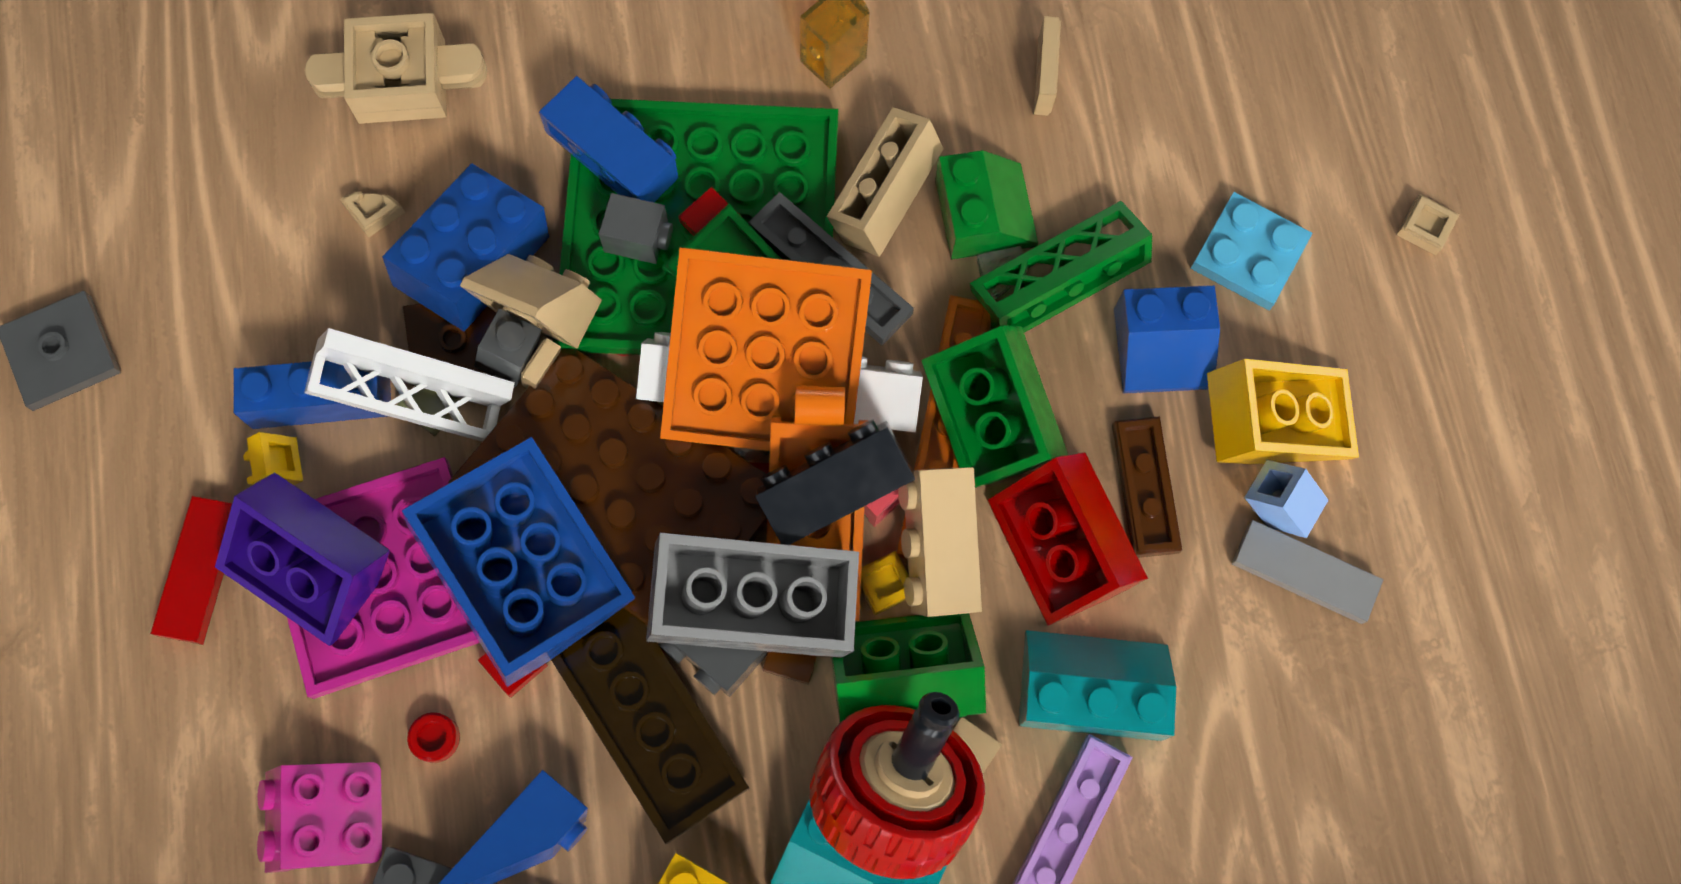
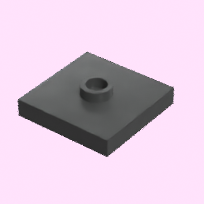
(58, 350)

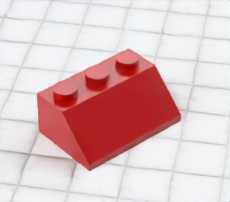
(1066, 537)

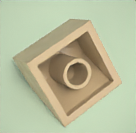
(537, 295)

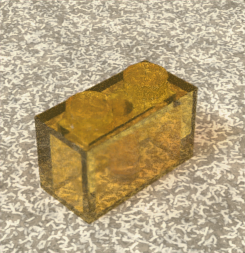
(834, 38)

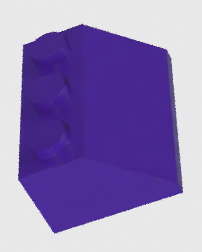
(300, 557)

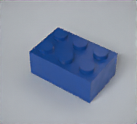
(459, 234)

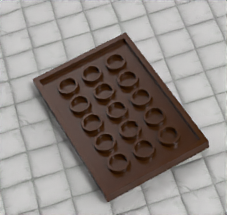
(622, 472)

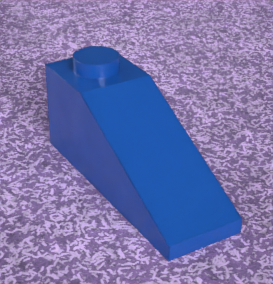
(524, 835)

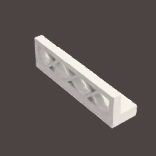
(412, 369)

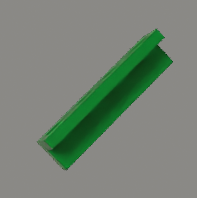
(1076, 278)

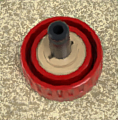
(898, 788)

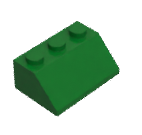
(994, 405)
(908, 657)

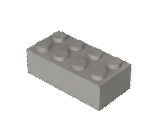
(753, 596)

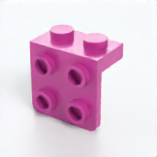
(320, 816)

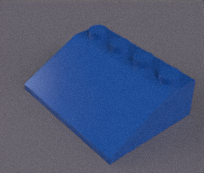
(518, 559)

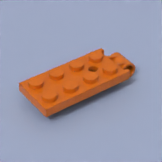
(817, 422)

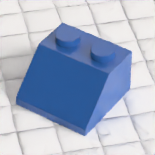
(1167, 338)

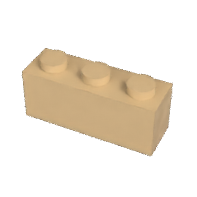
(885, 181)
(941, 542)

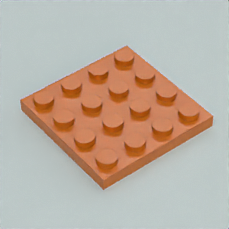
(751, 335)

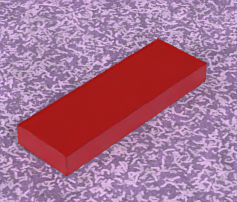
(192, 578)

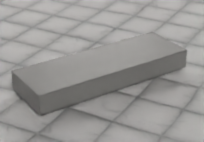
(1307, 572)

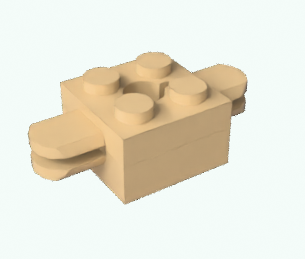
(390, 50)

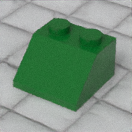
(983, 204)

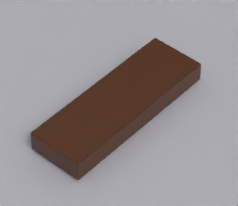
(1146, 487)

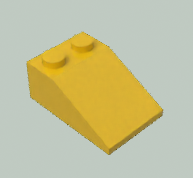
(1281, 413)

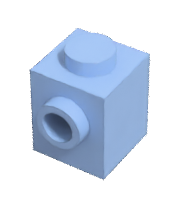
(1286, 498)

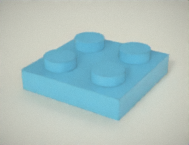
(1251, 251)

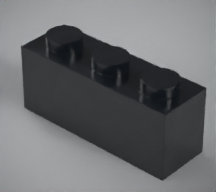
(833, 482)

